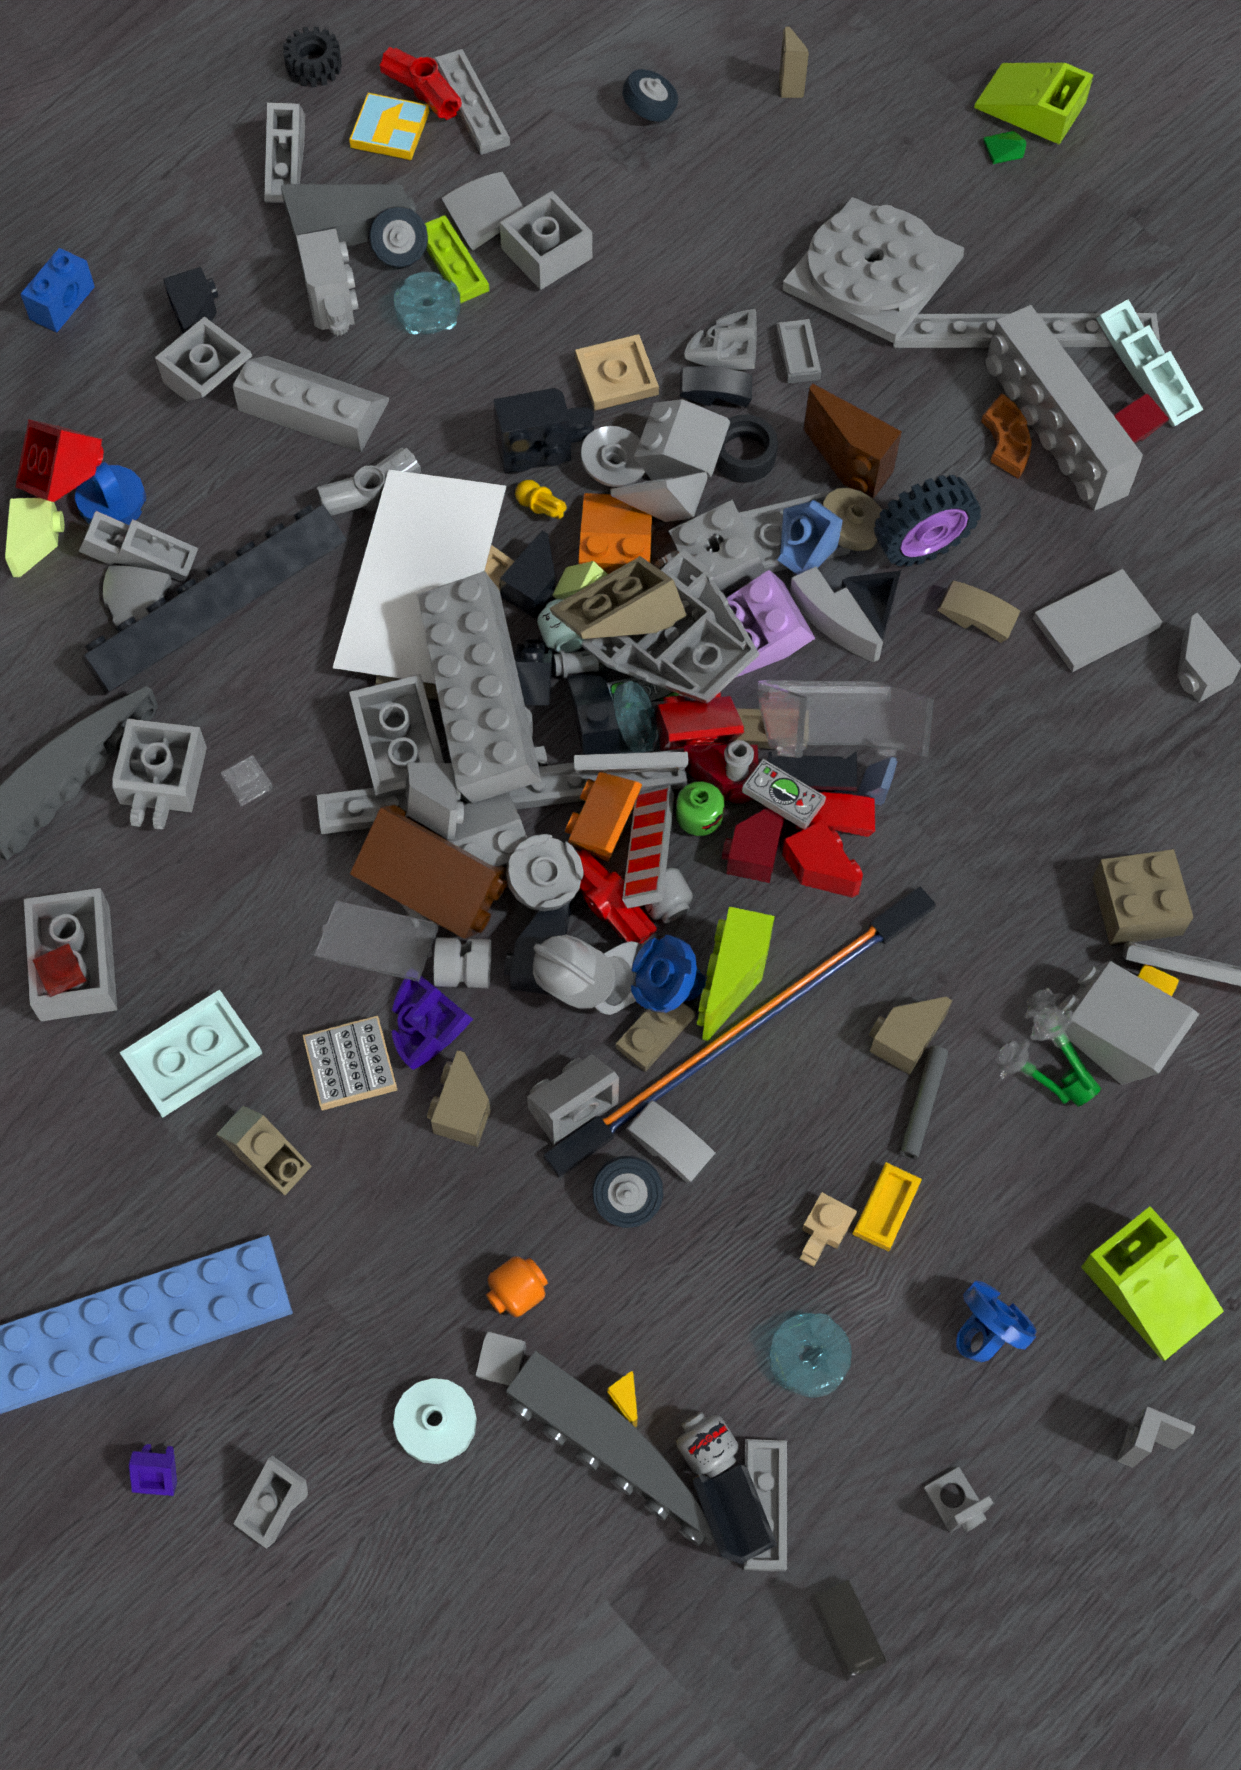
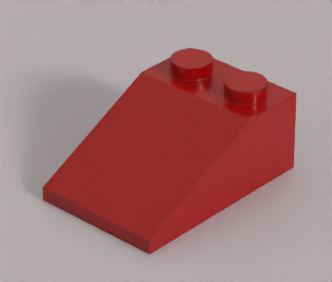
(697, 722)

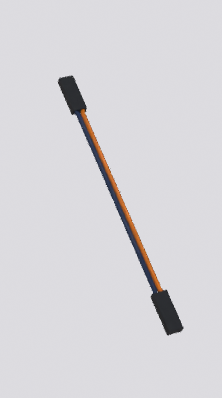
(596, 1132)

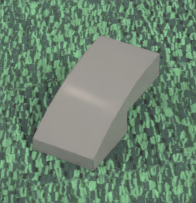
(670, 1140)

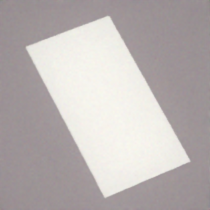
(420, 539)

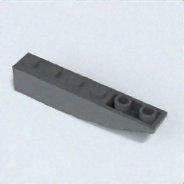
(62, 767)
(605, 1440)

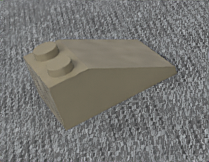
(623, 603)

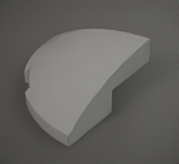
(727, 344)
(131, 590)

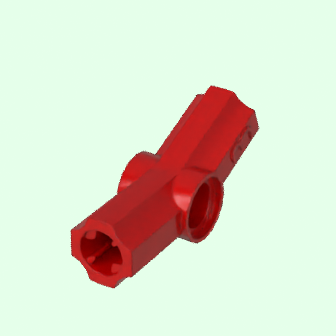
(424, 79)
(604, 897)

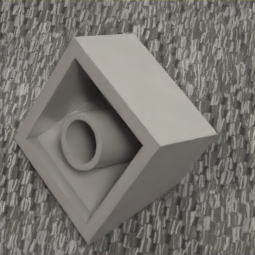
(200, 360)
(680, 440)
(491, 830)
(574, 1097)

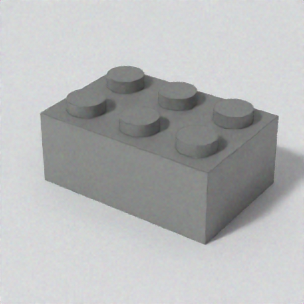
(85, 924)

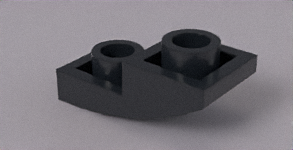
(707, 383)

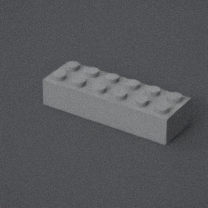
(1063, 408)
(478, 688)

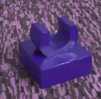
(153, 1472)

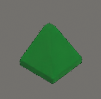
(1005, 146)

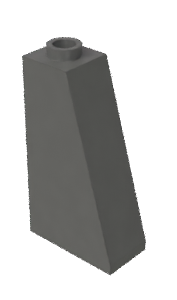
(340, 207)

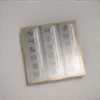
(349, 1063)

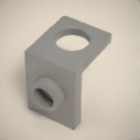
(972, 1510)

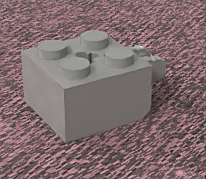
(328, 280)
(720, 544)
(158, 769)

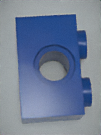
(57, 290)

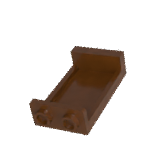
(428, 873)

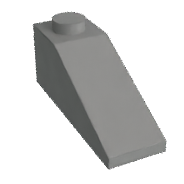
(283, 148)

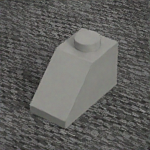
(1204, 661)

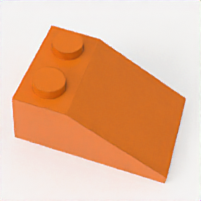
(613, 532)

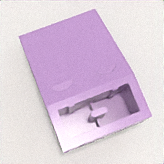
(770, 619)

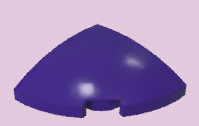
(425, 1022)

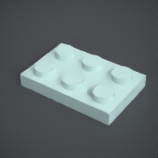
(191, 1053)

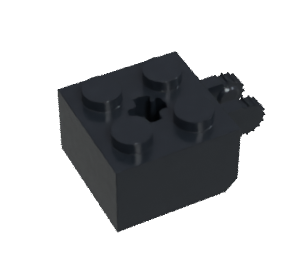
(538, 429)

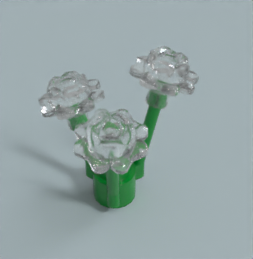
(1049, 1025)

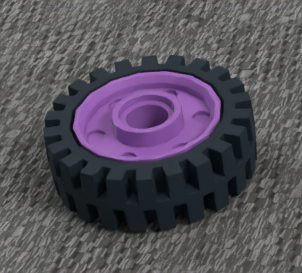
(927, 520)

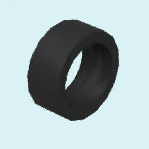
(754, 469)

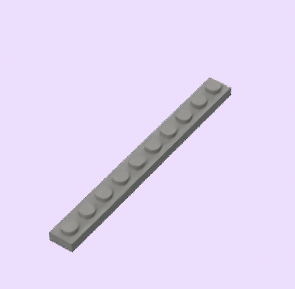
(557, 786)

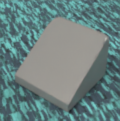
(500, 1358)

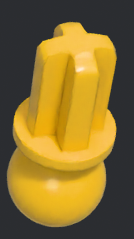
(539, 499)

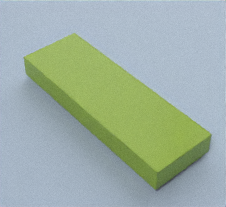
(454, 259)

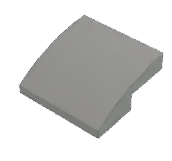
(482, 206)

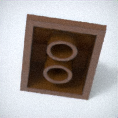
(851, 441)

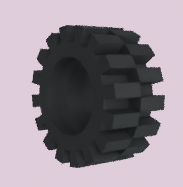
(312, 69)

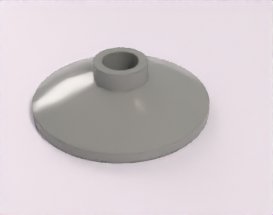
(615, 445)

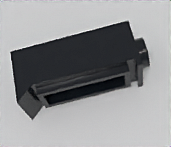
(821, 773)

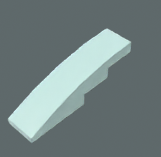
(1148, 363)

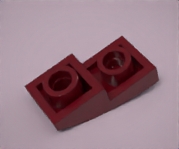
(1141, 418)

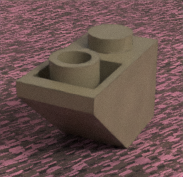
(463, 1104)
(264, 1149)

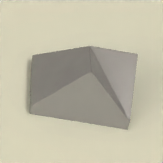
(665, 498)

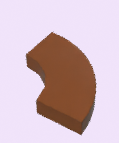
(1010, 435)

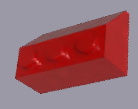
(56, 460)

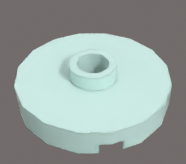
(438, 1442)

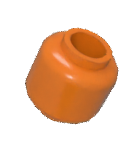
(516, 1286)

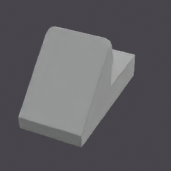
(271, 1502)

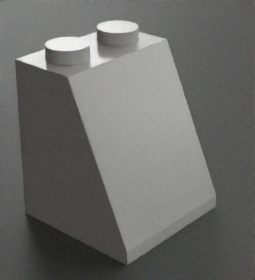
(1125, 1022)

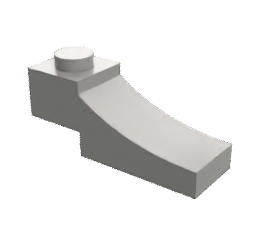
(137, 546)

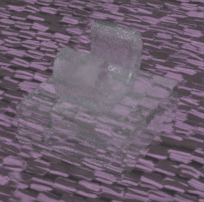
(246, 780)

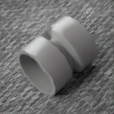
(462, 962)

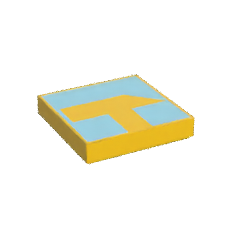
(389, 126)

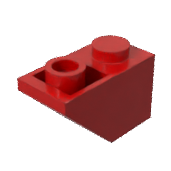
(820, 862)

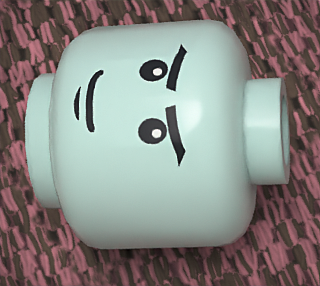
(557, 634)

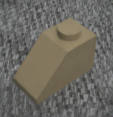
(908, 1032)

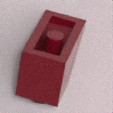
(708, 765)
(754, 846)

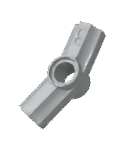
(355, 491)

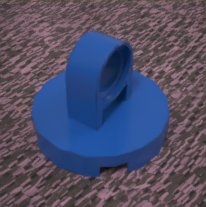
(112, 492)
(666, 974)
(995, 1321)

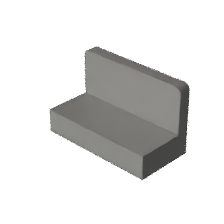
(1152, 1427)

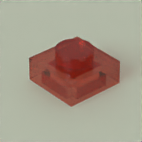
(59, 970)

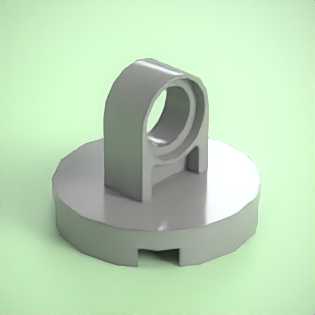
(544, 873)

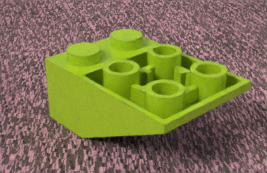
(1037, 97)
(734, 966)
(1153, 1283)

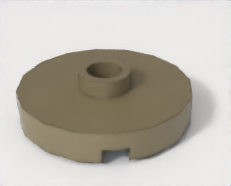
(858, 517)

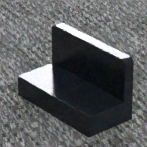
(735, 1514)

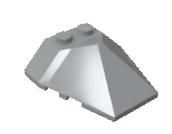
(694, 654)

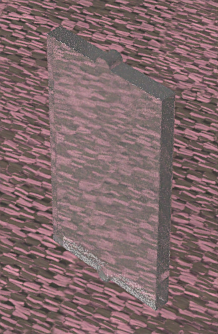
(377, 941)

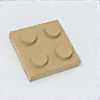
(616, 372)

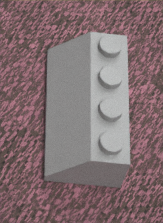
(308, 402)

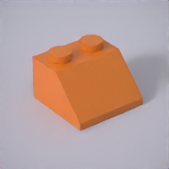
(603, 815)

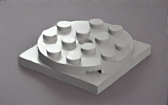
(877, 294)

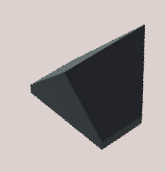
(874, 596)

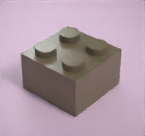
(1142, 897)

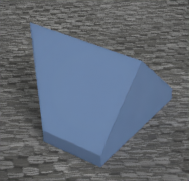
(808, 536)

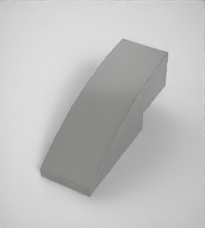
(835, 614)

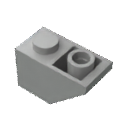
(433, 797)

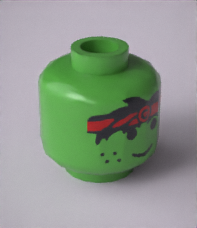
(699, 808)

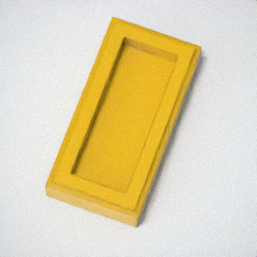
(887, 1206)

